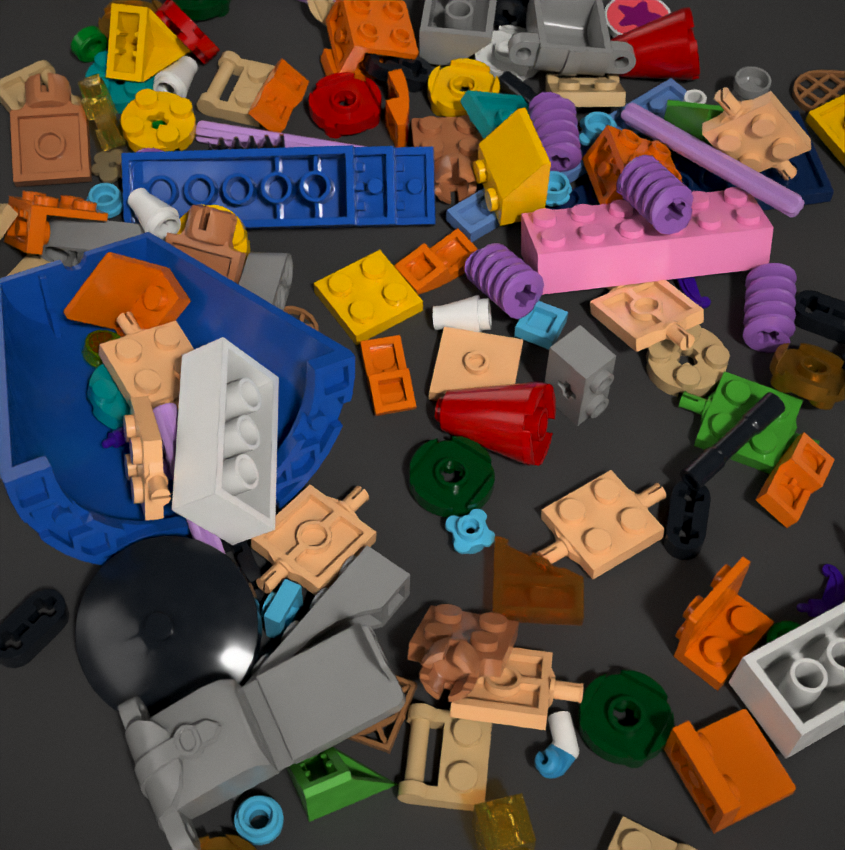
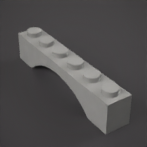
(365, 592)

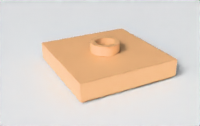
(473, 361)

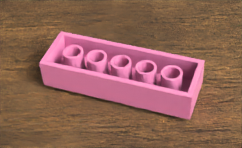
(619, 247)

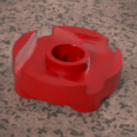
(187, 31)
(350, 119)

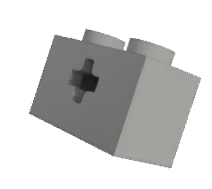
(580, 374)

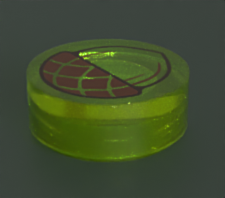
(91, 345)

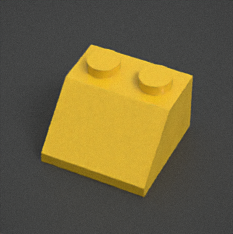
(513, 168)

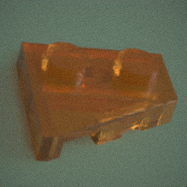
(534, 589)

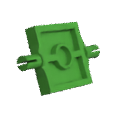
(726, 408)

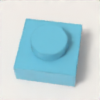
(542, 325)
(282, 609)

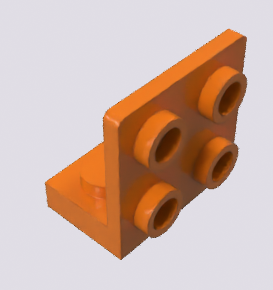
(369, 27)
(613, 152)
(30, 227)
(124, 286)
(720, 628)
(728, 768)

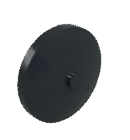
(167, 623)

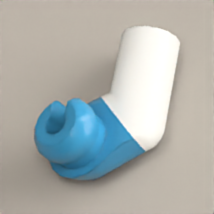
(562, 750)

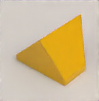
(139, 44)

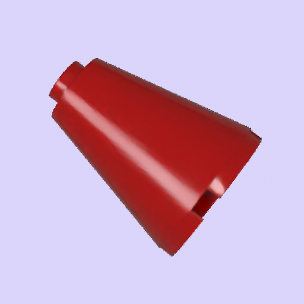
(664, 48)
(502, 418)

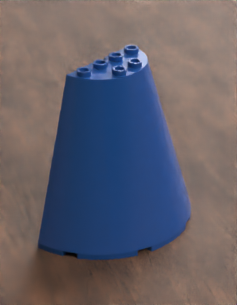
(53, 442)

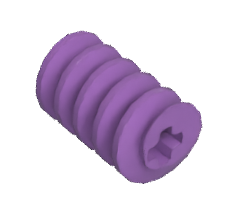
(557, 129)
(656, 194)
(505, 279)
(769, 307)

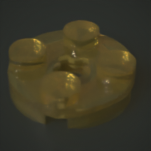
(101, 108)

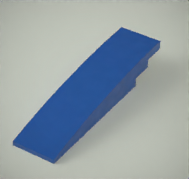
(292, 184)

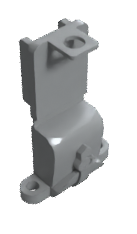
(569, 40)
(240, 736)

